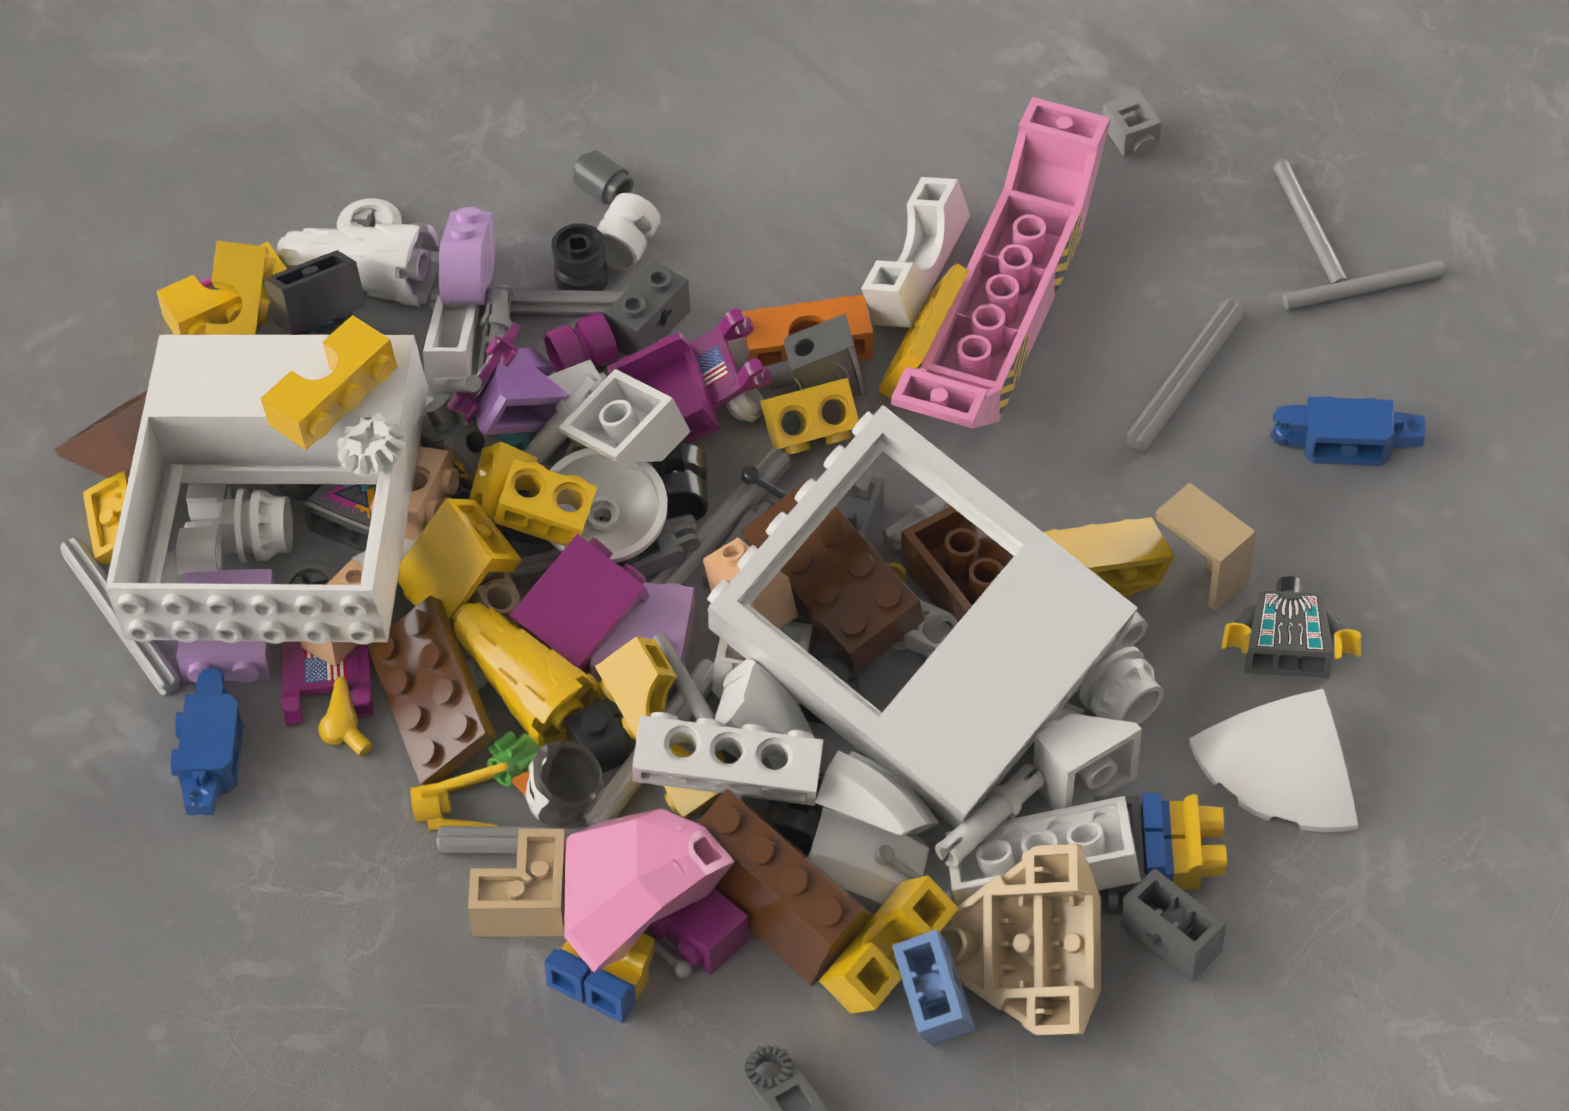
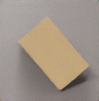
(1216, 535)
(524, 898)

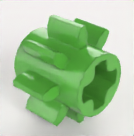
(515, 752)

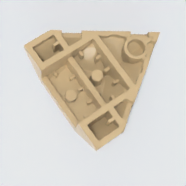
(1034, 941)

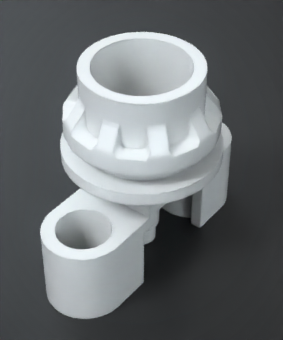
(227, 525)
(1123, 681)

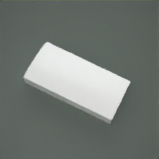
(1098, 826)

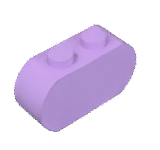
(467, 256)

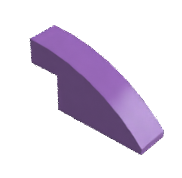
(519, 395)

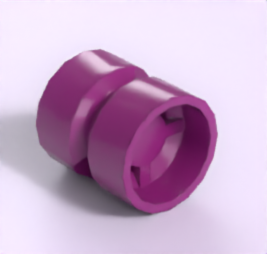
(587, 341)

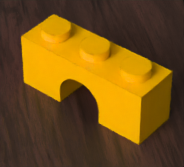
(243, 270)
(190, 305)
(310, 408)
(868, 965)

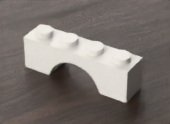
(935, 221)

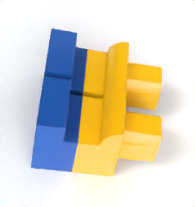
(1174, 836)
(608, 990)

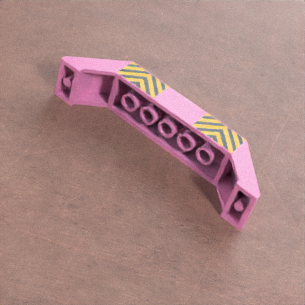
(1012, 270)

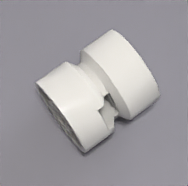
(628, 229)

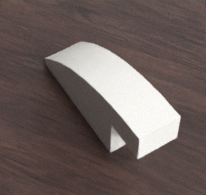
(450, 345)

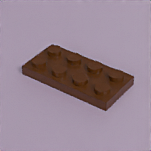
(431, 692)

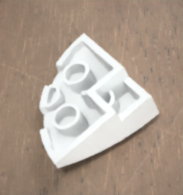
(1282, 763)

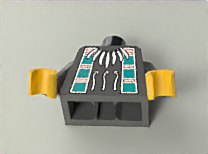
(1290, 633)

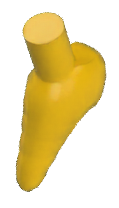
(341, 721)

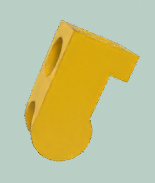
(492, 475)

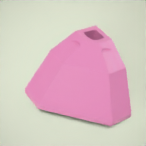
(631, 875)

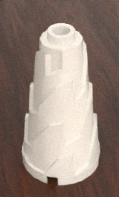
(389, 257)

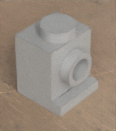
(1136, 132)

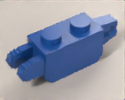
(1347, 430)
(208, 744)

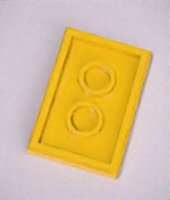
(921, 335)

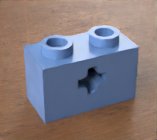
(933, 987)

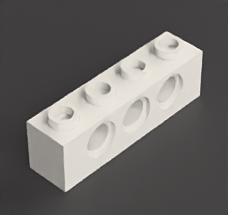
(704, 772)

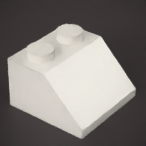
(627, 421)
(1085, 758)

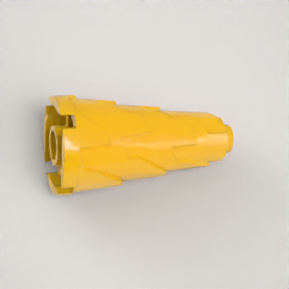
(526, 674)

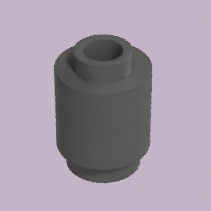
(601, 177)

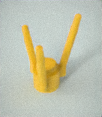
(433, 800)

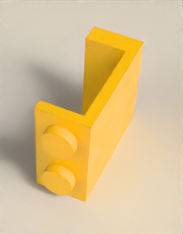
(455, 556)

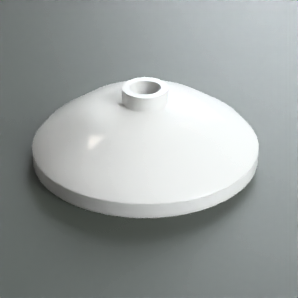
(626, 494)

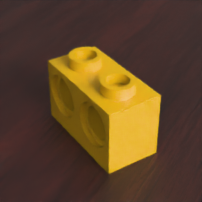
(808, 407)
(542, 514)

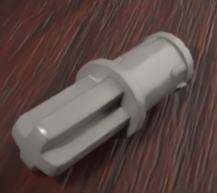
(916, 513)

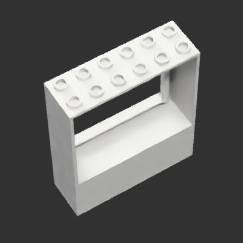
(211, 427)
(992, 676)

